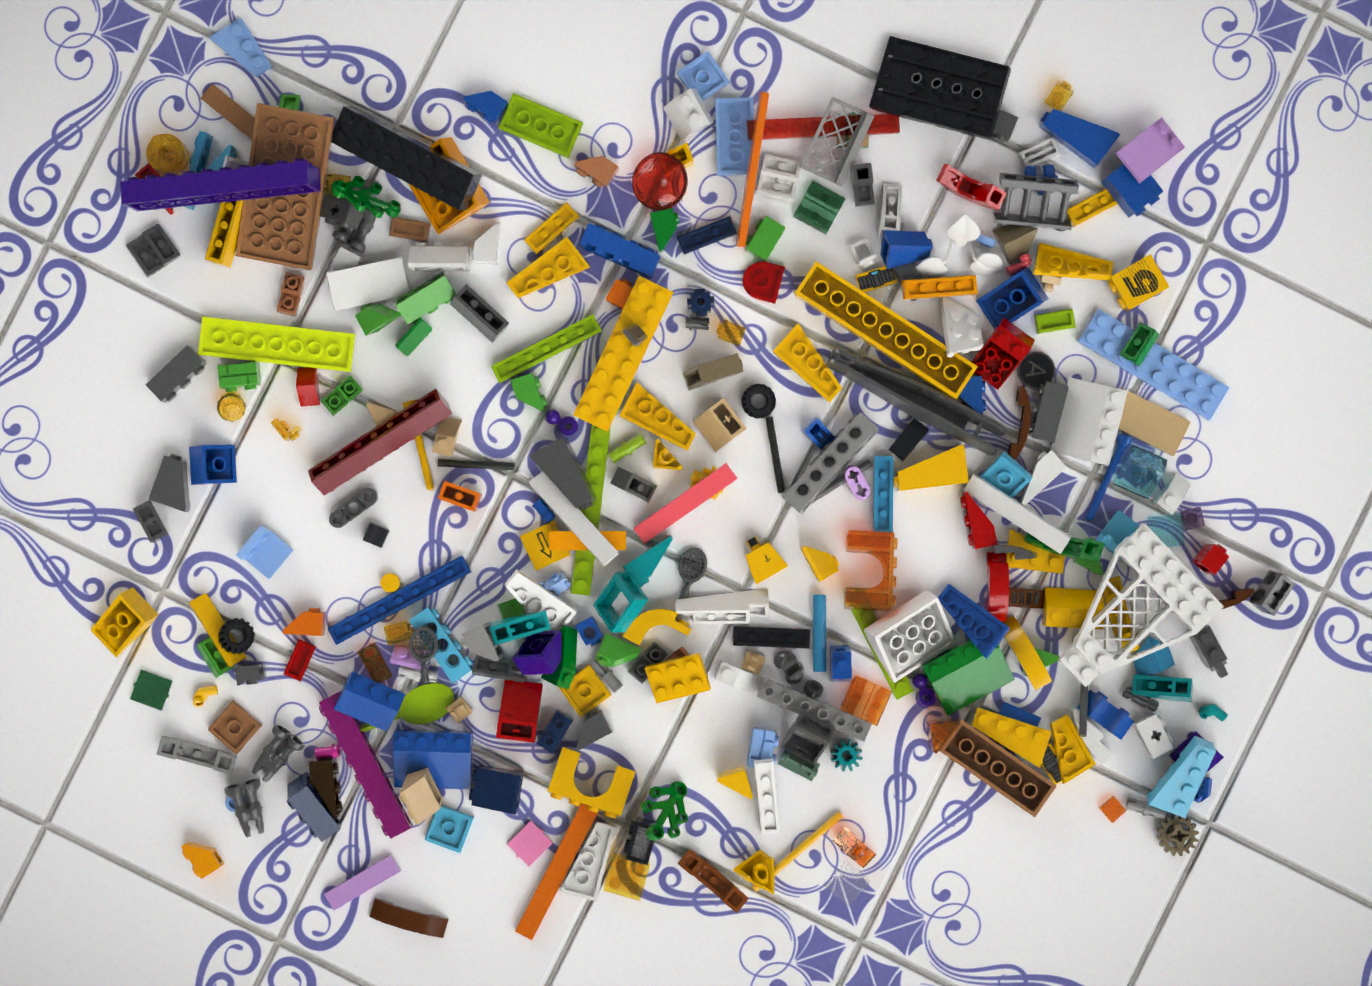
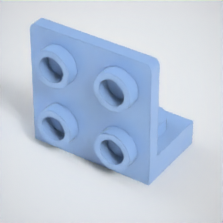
(265, 551)

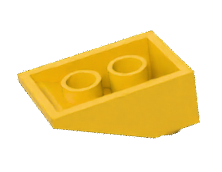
(124, 621)

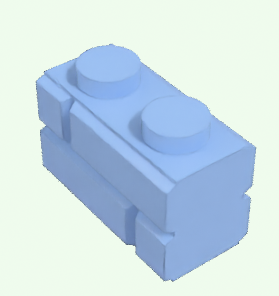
(762, 745)

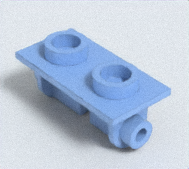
(557, 583)

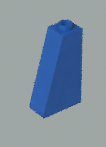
(1079, 136)

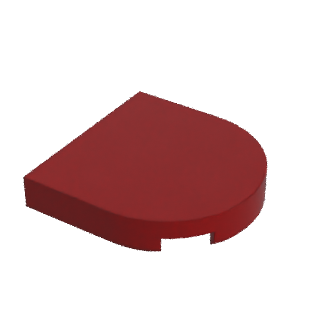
(763, 281)

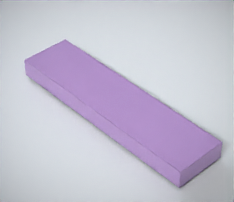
(362, 882)

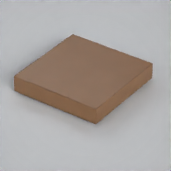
(235, 727)

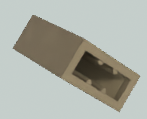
(713, 371)

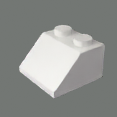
(688, 113)

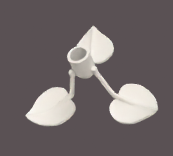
(960, 233)

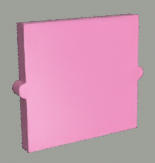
(529, 843)

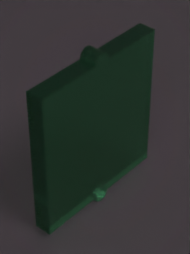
(151, 690)

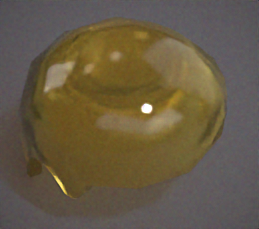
(231, 406)

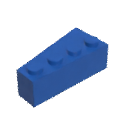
(620, 251)

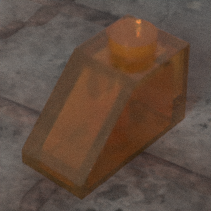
(854, 847)

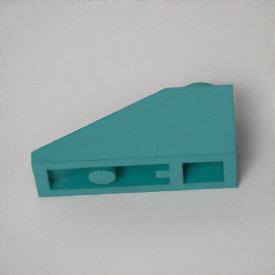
(645, 564)
(519, 626)
(1163, 687)

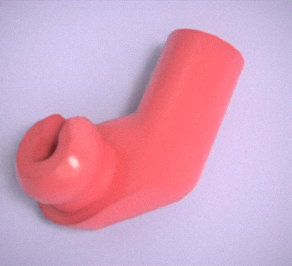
(1016, 268)

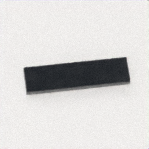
(771, 637)

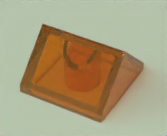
(940, 731)

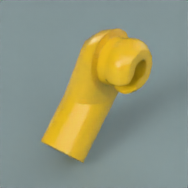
(202, 694)

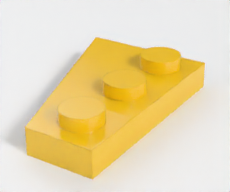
(1070, 749)

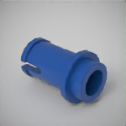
(543, 511)

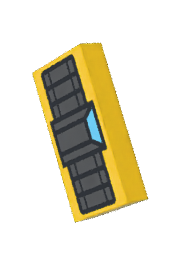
(875, 279)
(1050, 764)

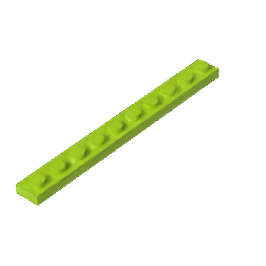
(595, 475)

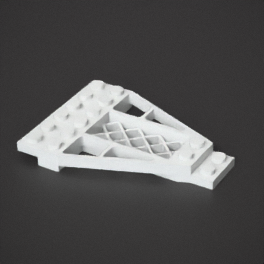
(1167, 579)

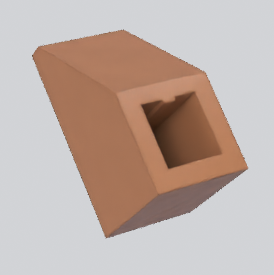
(598, 169)

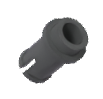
(696, 323)

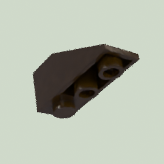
(324, 780)

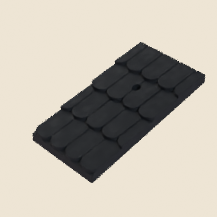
(940, 88)

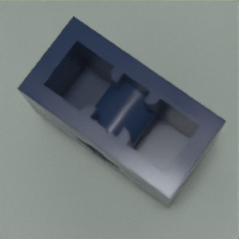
(555, 731)

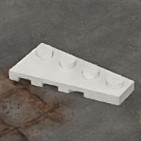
(537, 598)
(588, 870)

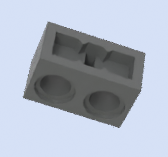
(1272, 592)

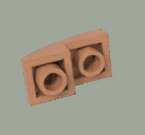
(291, 294)

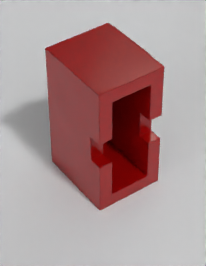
(1211, 558)

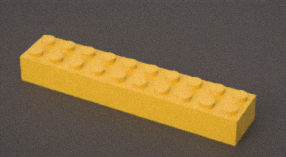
(885, 330)

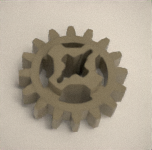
(1169, 835)

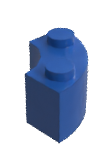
(1108, 716)

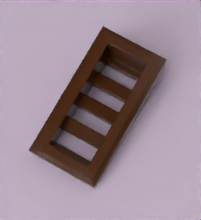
(1024, 605)

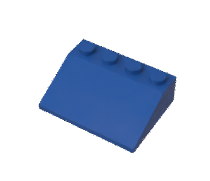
(442, 752)

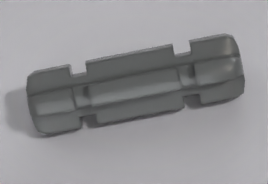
(1143, 701)

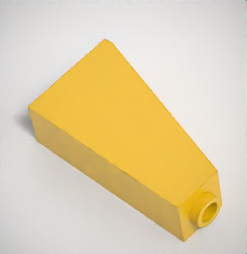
(936, 471)

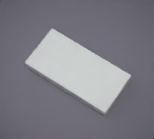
(367, 283)

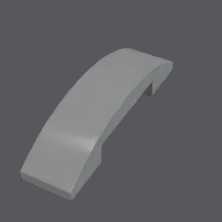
(197, 754)

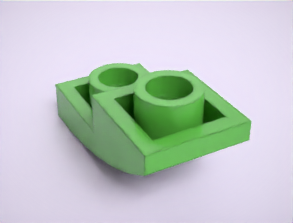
(341, 396)

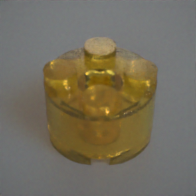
(160, 146)

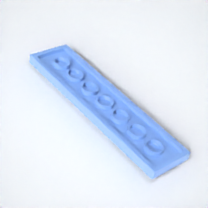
(1159, 368)

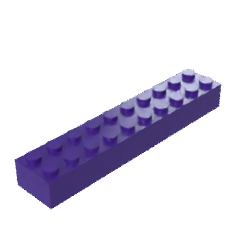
(220, 185)

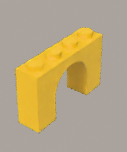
(563, 786)

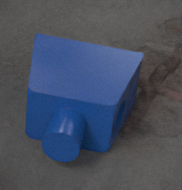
(840, 663)

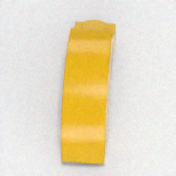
(653, 618)

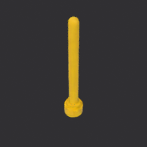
(422, 454)

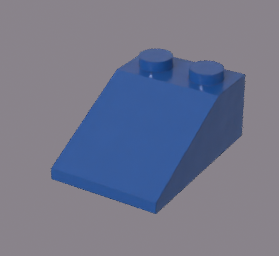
(1012, 298)

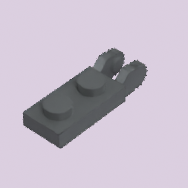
(500, 669)

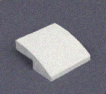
(779, 178)

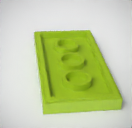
(540, 125)

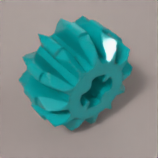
(840, 759)

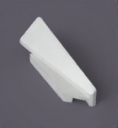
(725, 608)

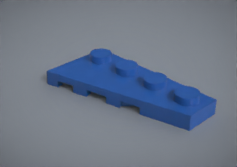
(976, 622)

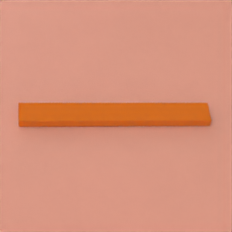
(752, 169)
(556, 872)

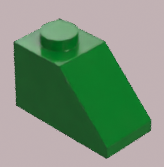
(664, 226)

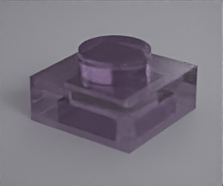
(1192, 518)

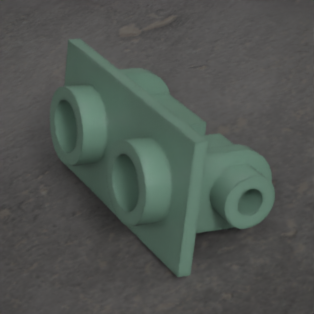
(798, 765)

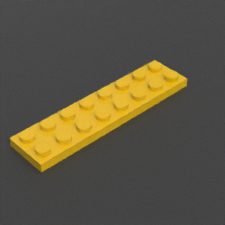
(620, 357)

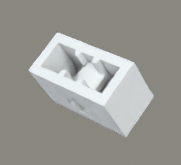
(1144, 728)

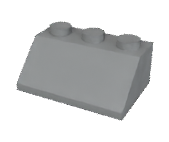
(481, 642)

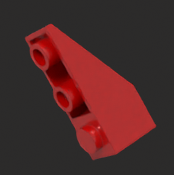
(980, 527)

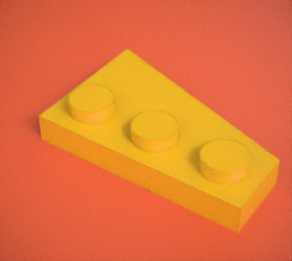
(1044, 562)

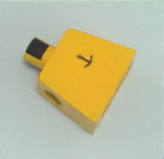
(763, 560)

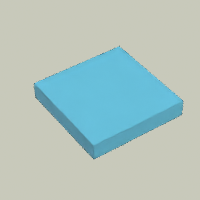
(1006, 475)
(449, 828)

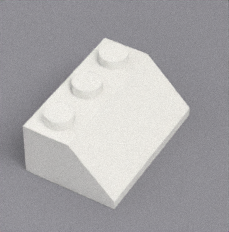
(439, 258)

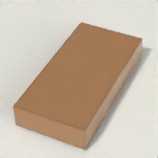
(409, 229)

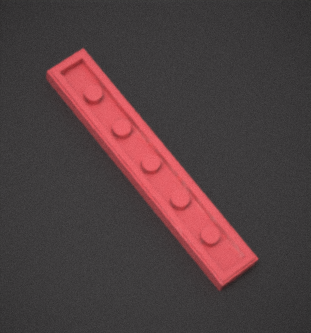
(685, 503)

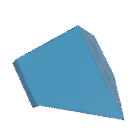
(1154, 662)

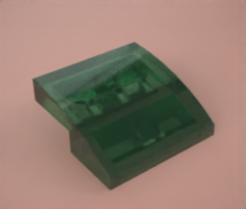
(819, 207)

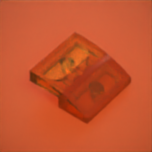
(866, 699)

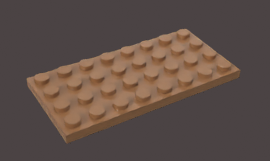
(285, 227)

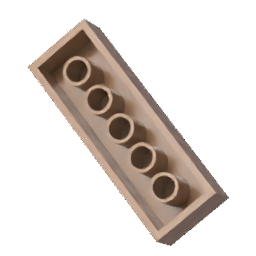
(998, 768)

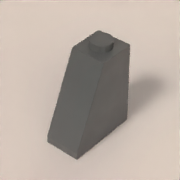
(172, 484)

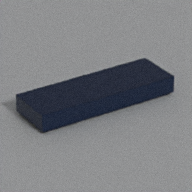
(707, 235)

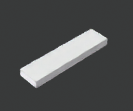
(767, 795)

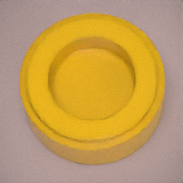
(390, 582)

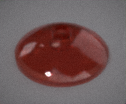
(648, 181)

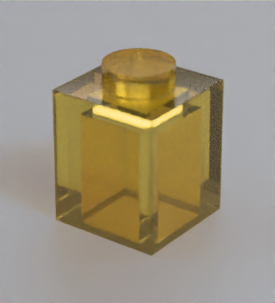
(398, 632)

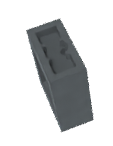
(812, 728)

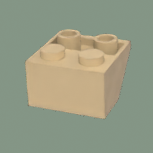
(719, 424)
(420, 795)

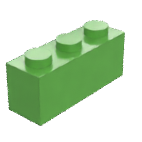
(425, 298)

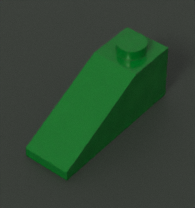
(566, 669)

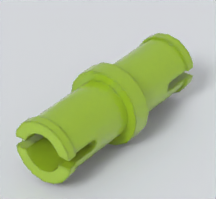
(627, 448)

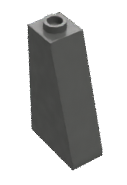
(565, 471)

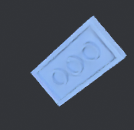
(731, 135)

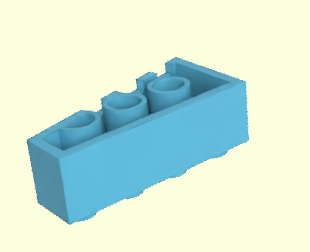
(1181, 782)

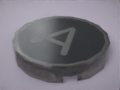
(1035, 369)

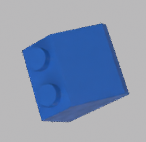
(212, 464)

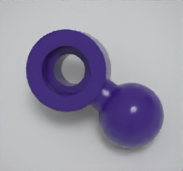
(553, 417)
(920, 682)

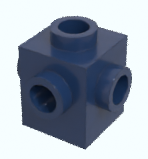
(700, 310)

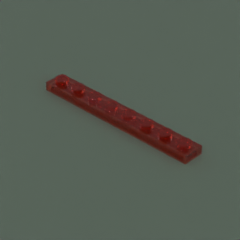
(806, 127)

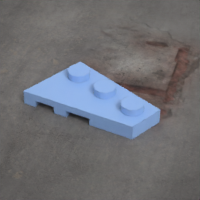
(243, 47)

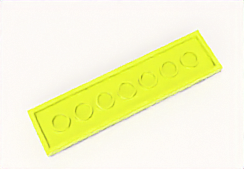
(276, 344)

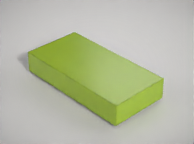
(1054, 321)

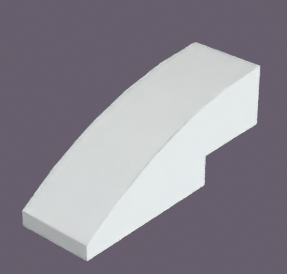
(1092, 740)

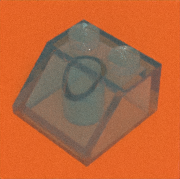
(1140, 471)

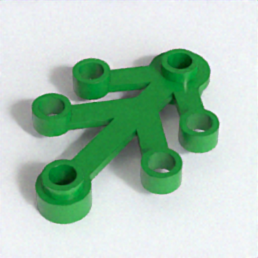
(345, 190)
(677, 792)

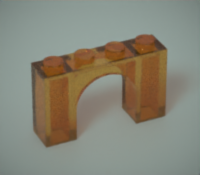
(882, 547)

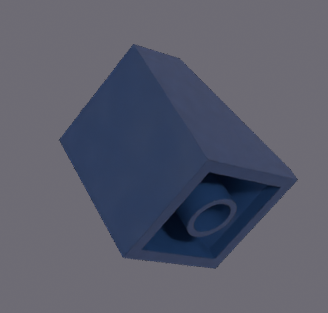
(496, 789)

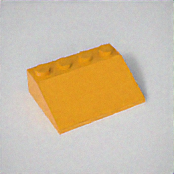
(439, 213)

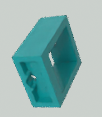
(626, 584)

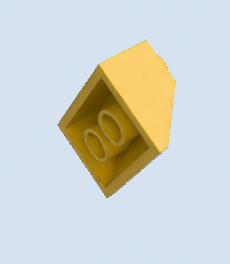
(1068, 607)

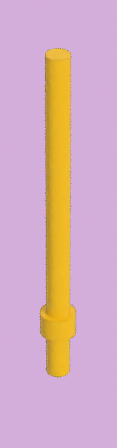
(804, 845)

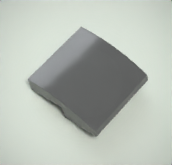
(153, 250)

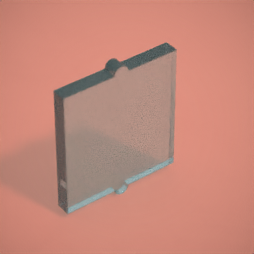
(1168, 529)

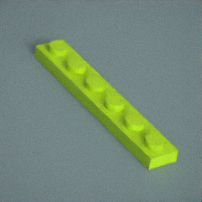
(546, 348)
(901, 687)

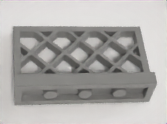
(852, 149)

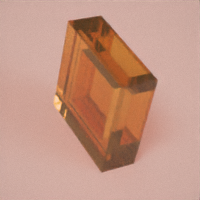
(1112, 809)

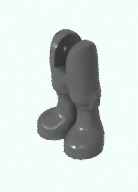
(365, 226)
(788, 662)
(270, 758)
(250, 812)

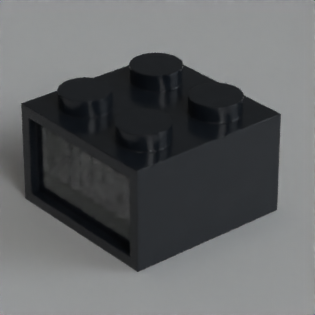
(639, 846)

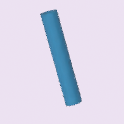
(819, 633)

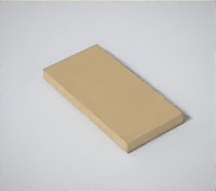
(1152, 424)

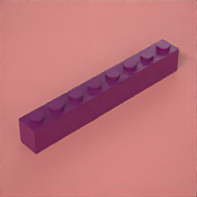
(367, 769)

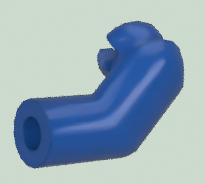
(1204, 791)

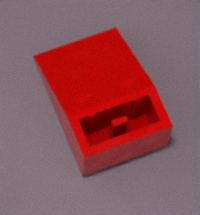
(1002, 353)
(519, 711)

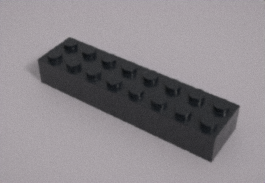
(405, 158)

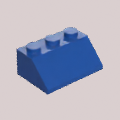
(369, 701)

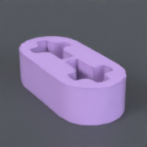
(853, 484)

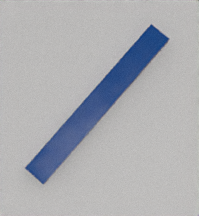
(399, 600)

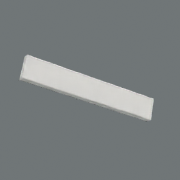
(1017, 513)
(573, 519)

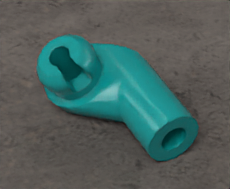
(1212, 710)

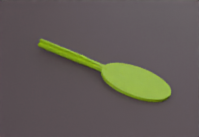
(423, 704)

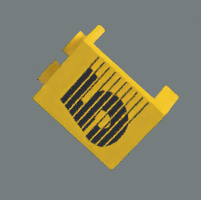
(1137, 283)

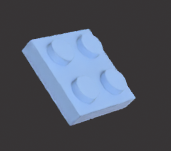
(704, 76)

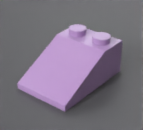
(1150, 150)

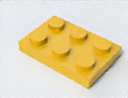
(678, 677)

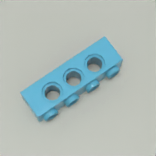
(464, 665)

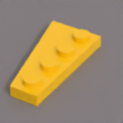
(553, 266)
(806, 362)
(654, 417)

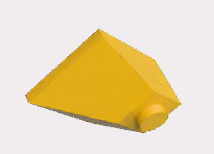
(820, 562)

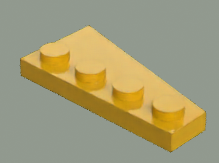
(1067, 263)
(1021, 738)

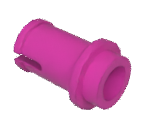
(327, 752)

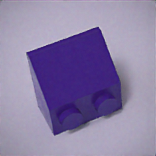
(539, 653)

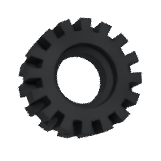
(758, 389)
(239, 624)

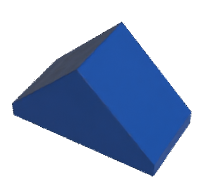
(818, 433)

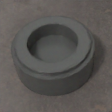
(813, 689)

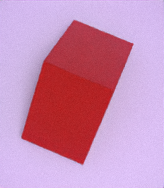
(307, 387)

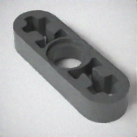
(339, 512)

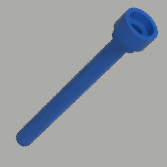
(1122, 443)

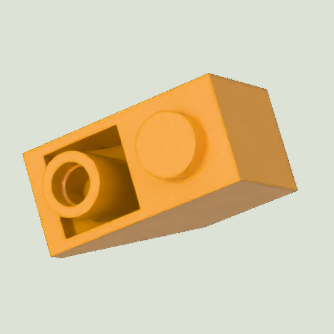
(203, 858)

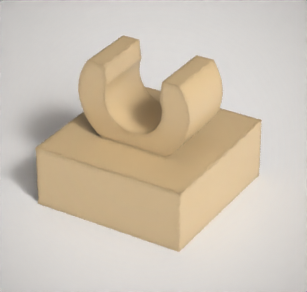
(1049, 282)
(753, 662)
(459, 709)

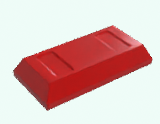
(299, 660)

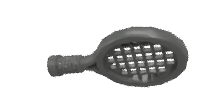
(685, 591)
(424, 670)

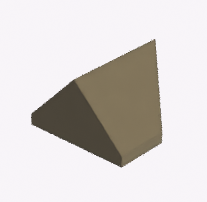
(1014, 240)

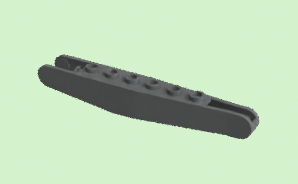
(917, 400)

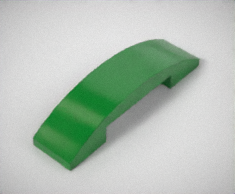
(1076, 548)

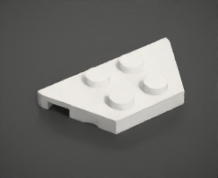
(960, 328)

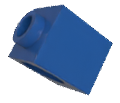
(589, 622)

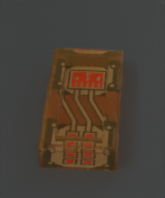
(375, 663)

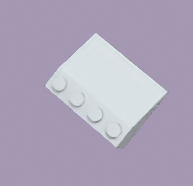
(1089, 421)
(910, 635)

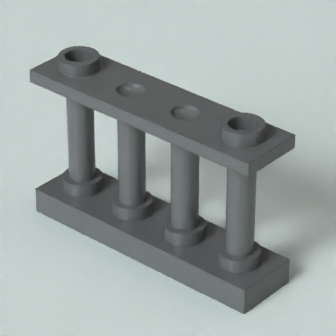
(1028, 184)

